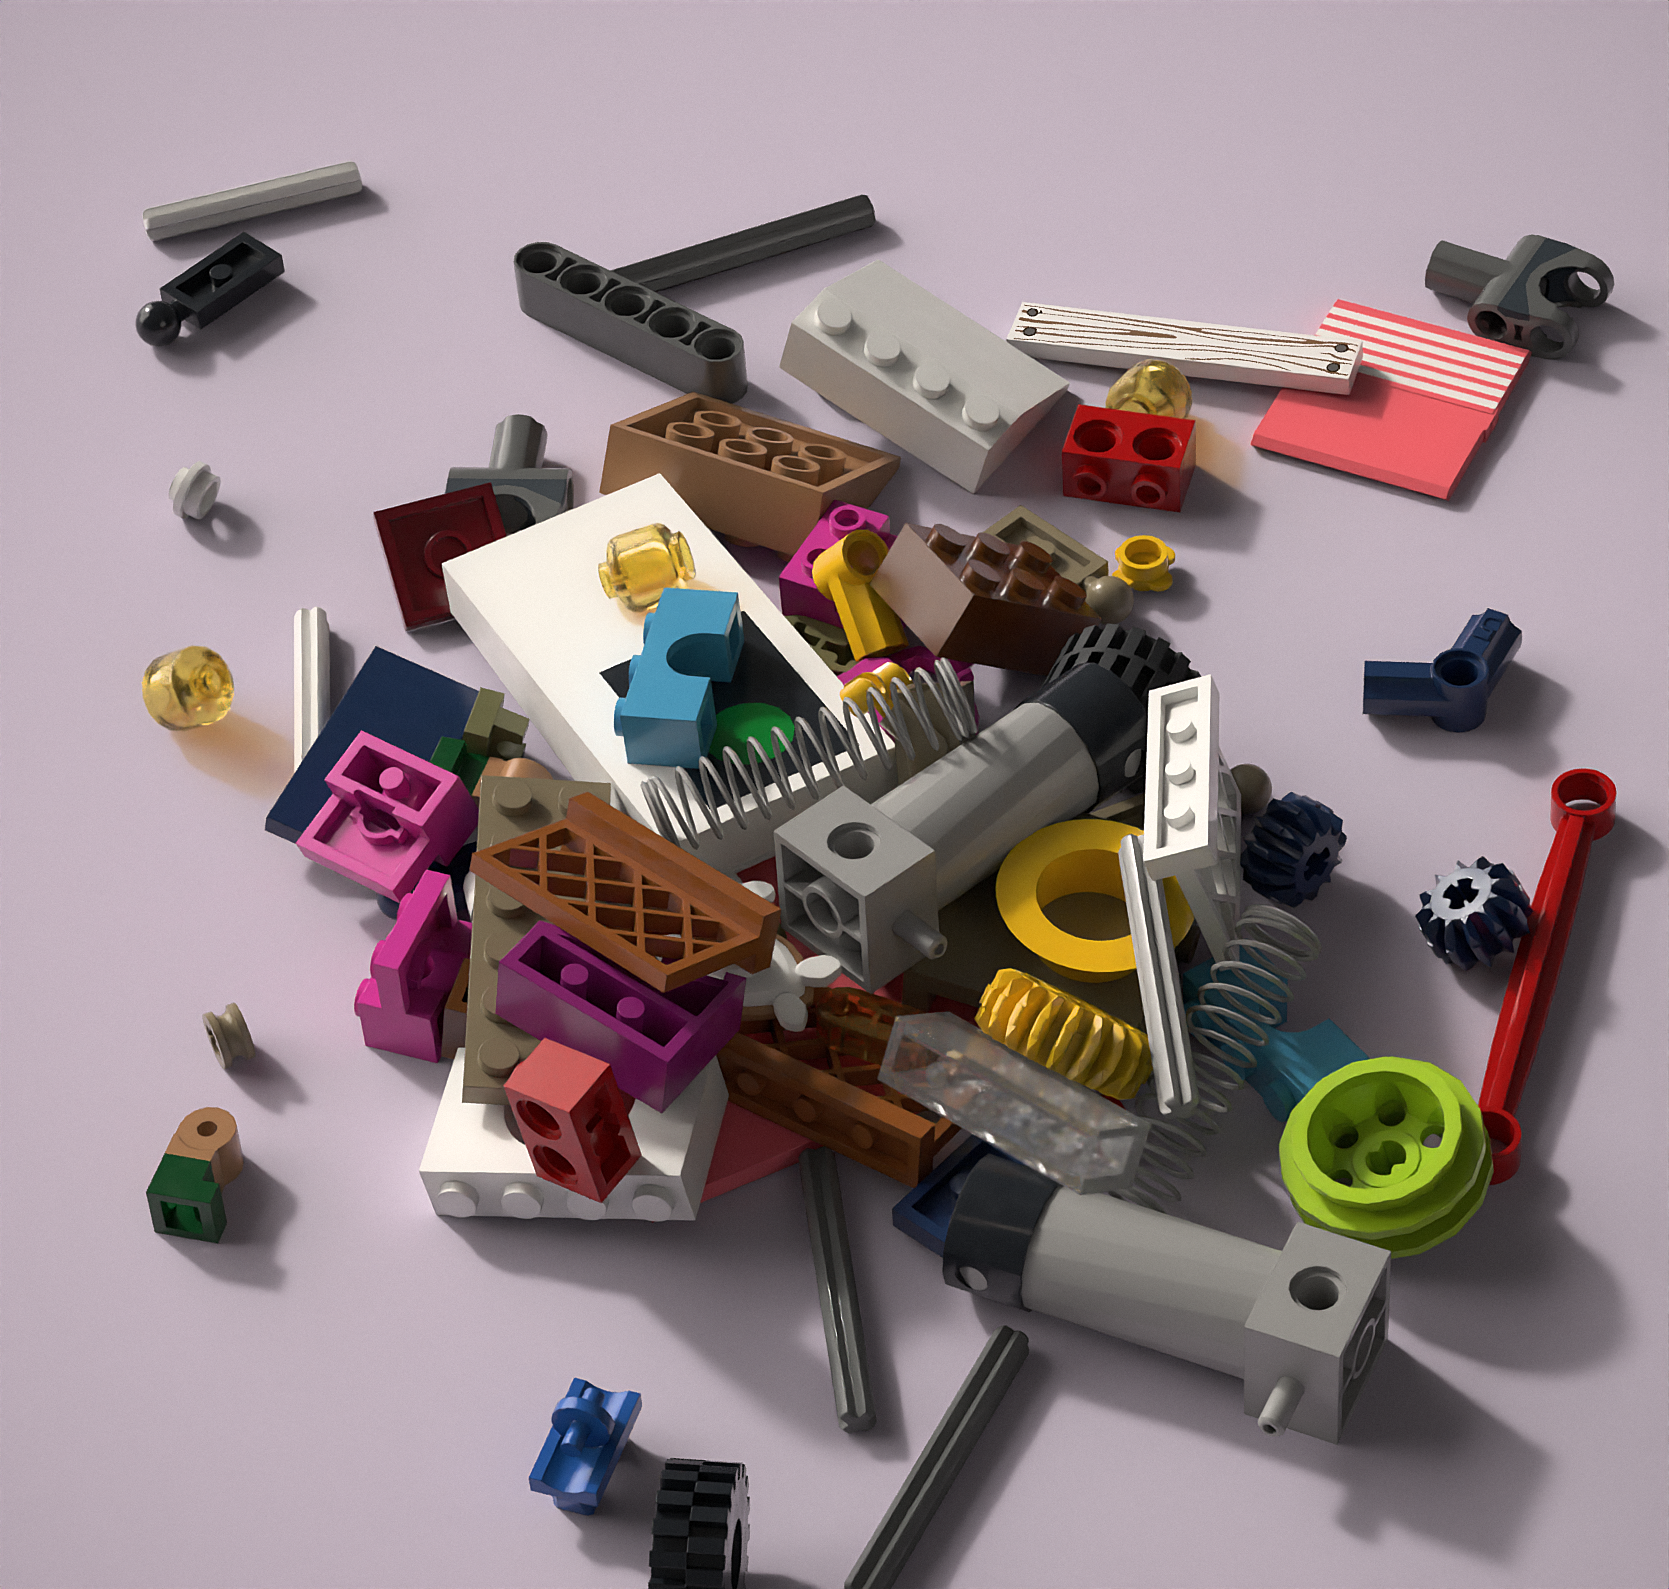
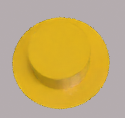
(1066, 861)

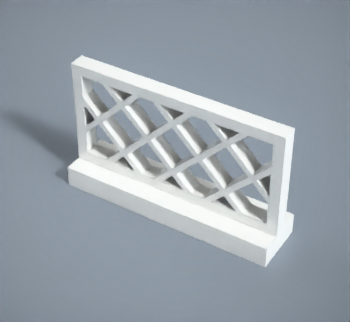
(1193, 808)

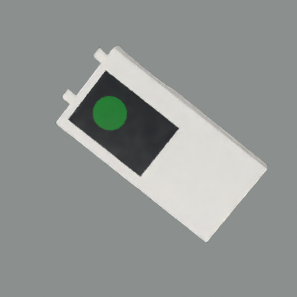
(568, 650)

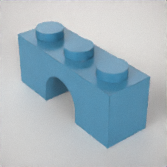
(670, 695)
(1292, 1059)

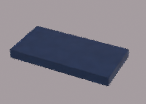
(389, 701)

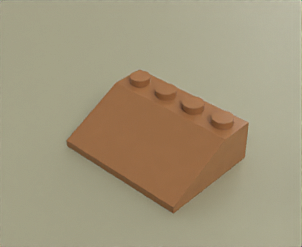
(745, 469)

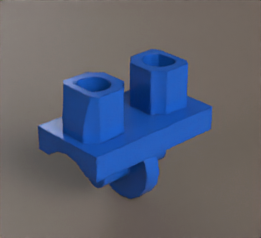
(584, 1445)

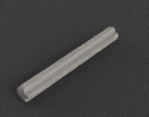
(1158, 983)

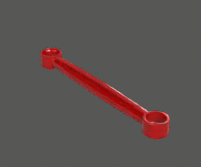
(1541, 957)

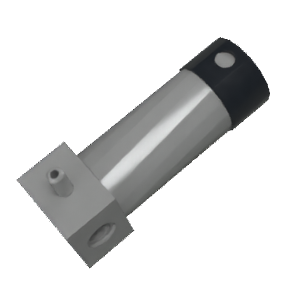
(874, 875)
(1286, 1321)

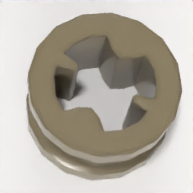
(229, 1035)

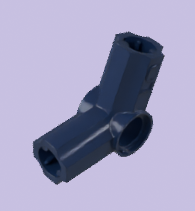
(1455, 684)

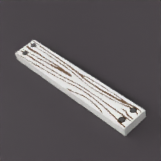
(1190, 346)

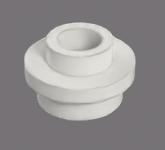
(194, 491)

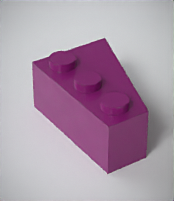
(593, 1005)

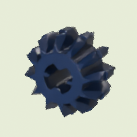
(1292, 849)
(1474, 913)

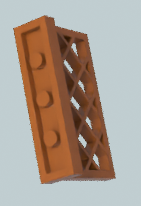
(638, 870)
(827, 1104)

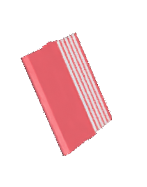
(1414, 408)

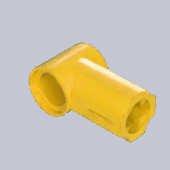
(866, 618)

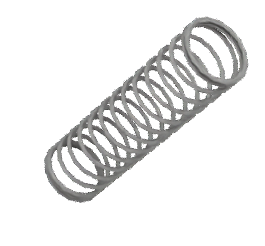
(954, 707)
(1279, 920)

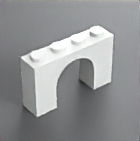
(483, 1168)

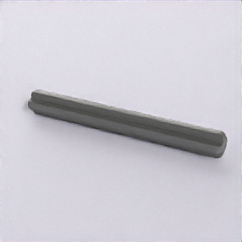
(751, 244)
(837, 1290)
(940, 1461)

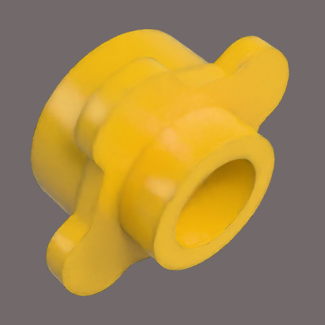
(1145, 563)

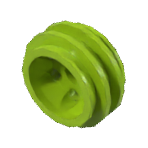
(1372, 1129)

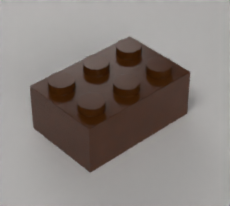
(982, 598)

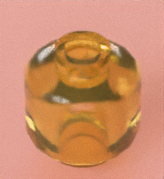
(1152, 389)
(643, 564)
(188, 688)

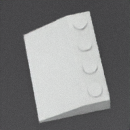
(919, 372)

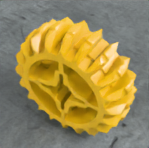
(1065, 1034)

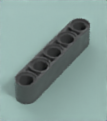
(630, 322)

